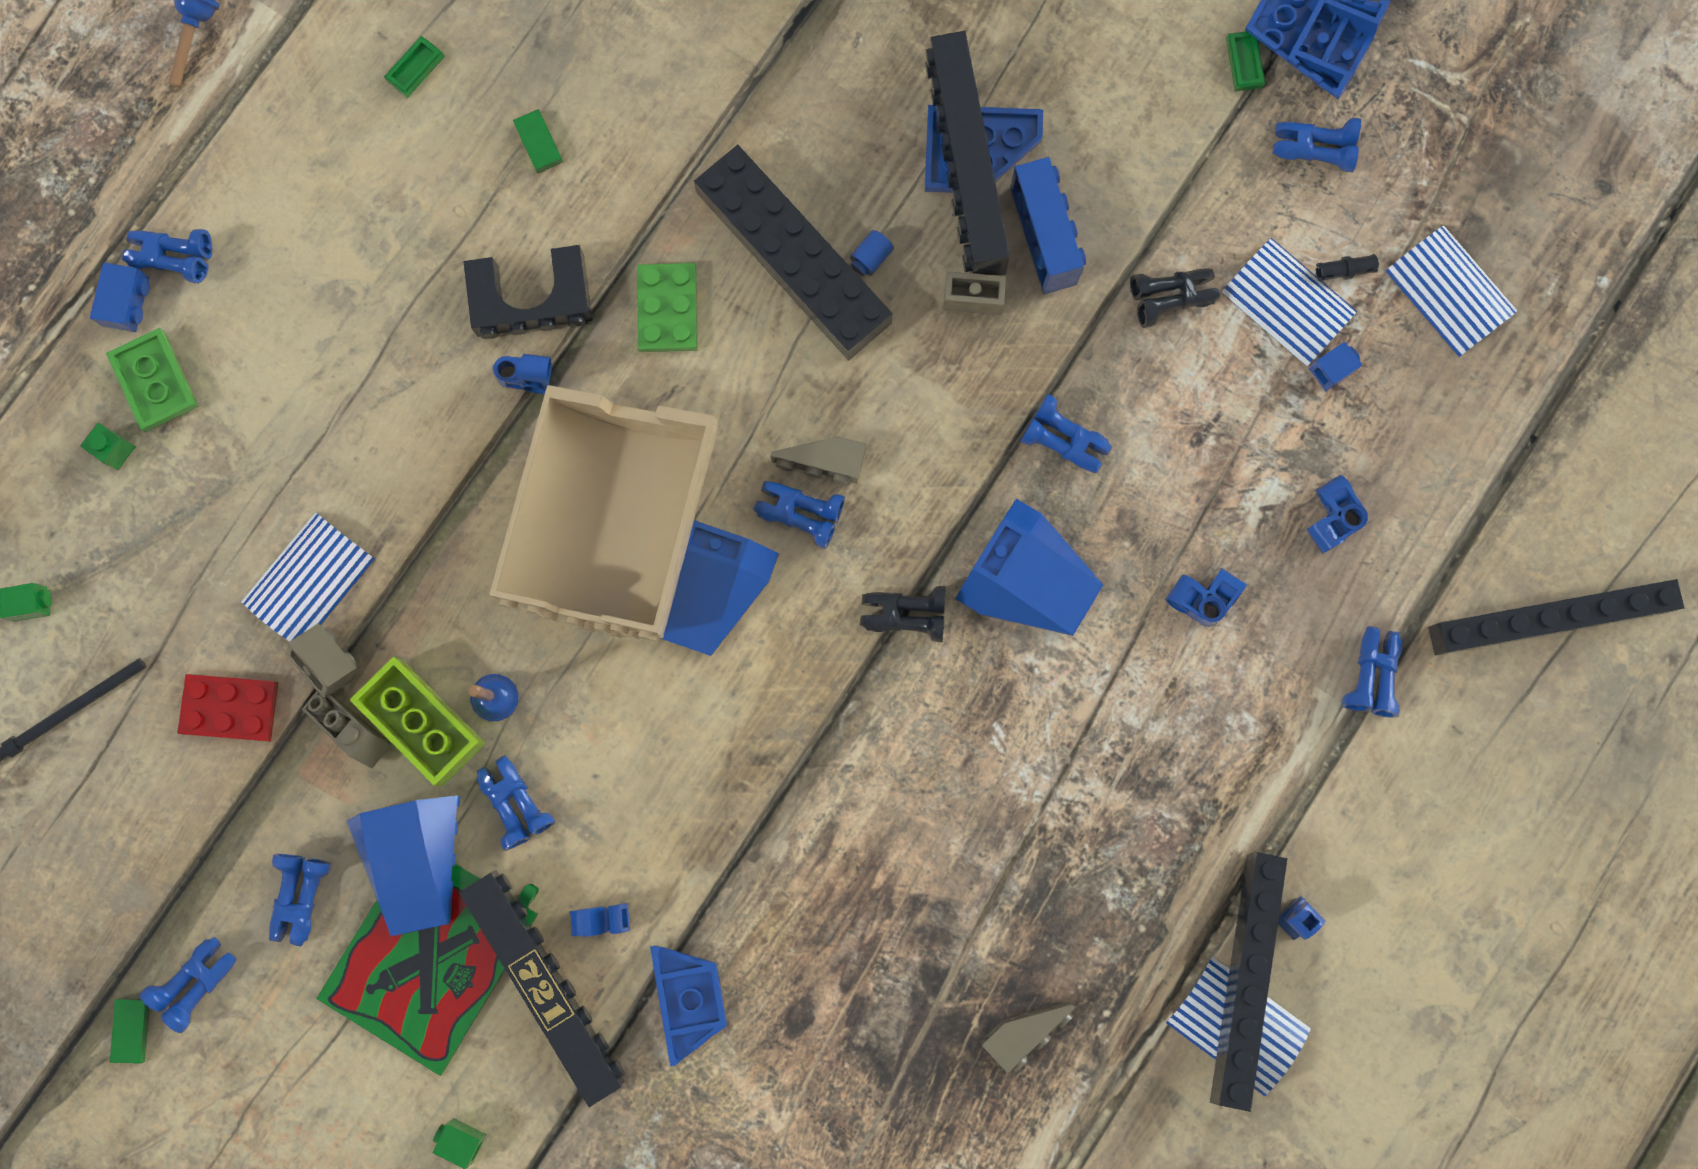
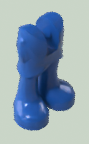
(1306, 134)
(154, 253)
(1080, 437)
(785, 511)
(1362, 697)
(501, 793)
(297, 913)
(160, 997)

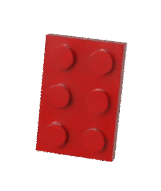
(228, 707)

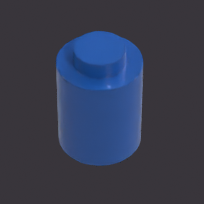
(871, 253)

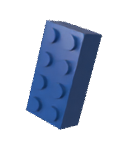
(1047, 225)

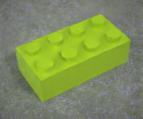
(417, 721)

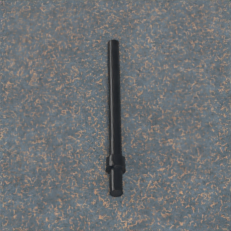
(15, 745)

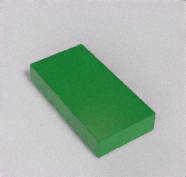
(1245, 61)
(414, 66)
(537, 141)
(129, 1031)

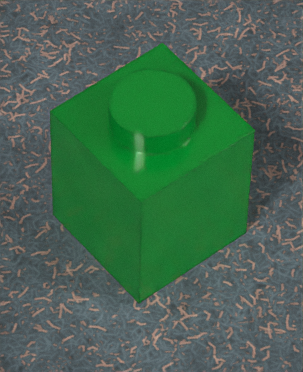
(107, 446)
(24, 602)
(458, 1143)

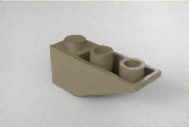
(828, 457)
(347, 729)
(1020, 1034)

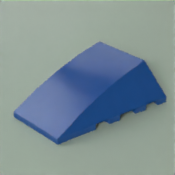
(1319, 36)
(410, 860)

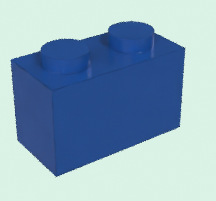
(120, 297)

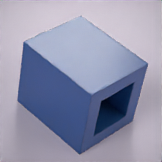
(1336, 366)

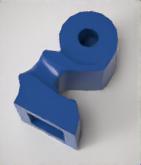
(1300, 919)
(600, 920)

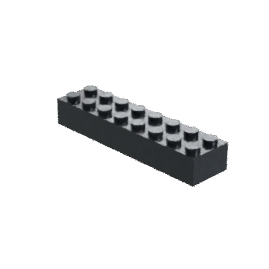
(967, 155)
(793, 252)

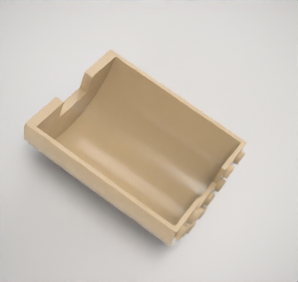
(604, 513)

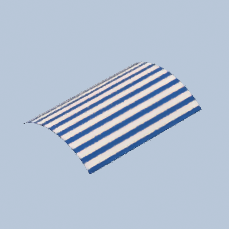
(1451, 290)
(1289, 301)
(307, 579)
(1201, 1019)

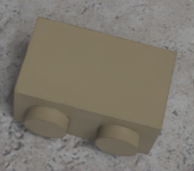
(974, 293)
(322, 660)

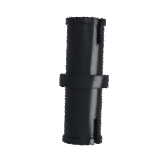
(1347, 267)

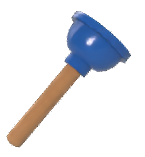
(192, 14)
(493, 697)

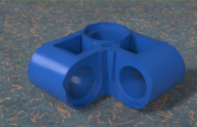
(530, 374)
(1338, 499)
(1190, 596)

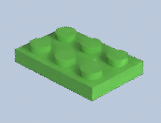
(667, 307)
(152, 380)

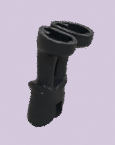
(1150, 308)
(892, 619)

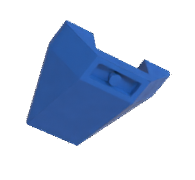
(1030, 576)
(716, 586)

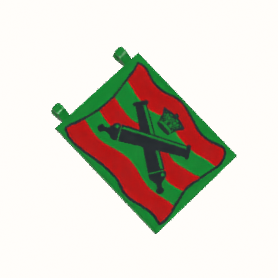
(420, 985)

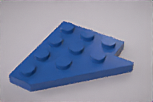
(1009, 135)

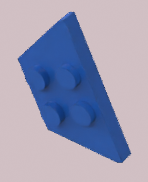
(688, 1000)

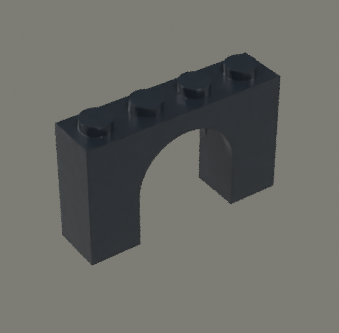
(566, 304)

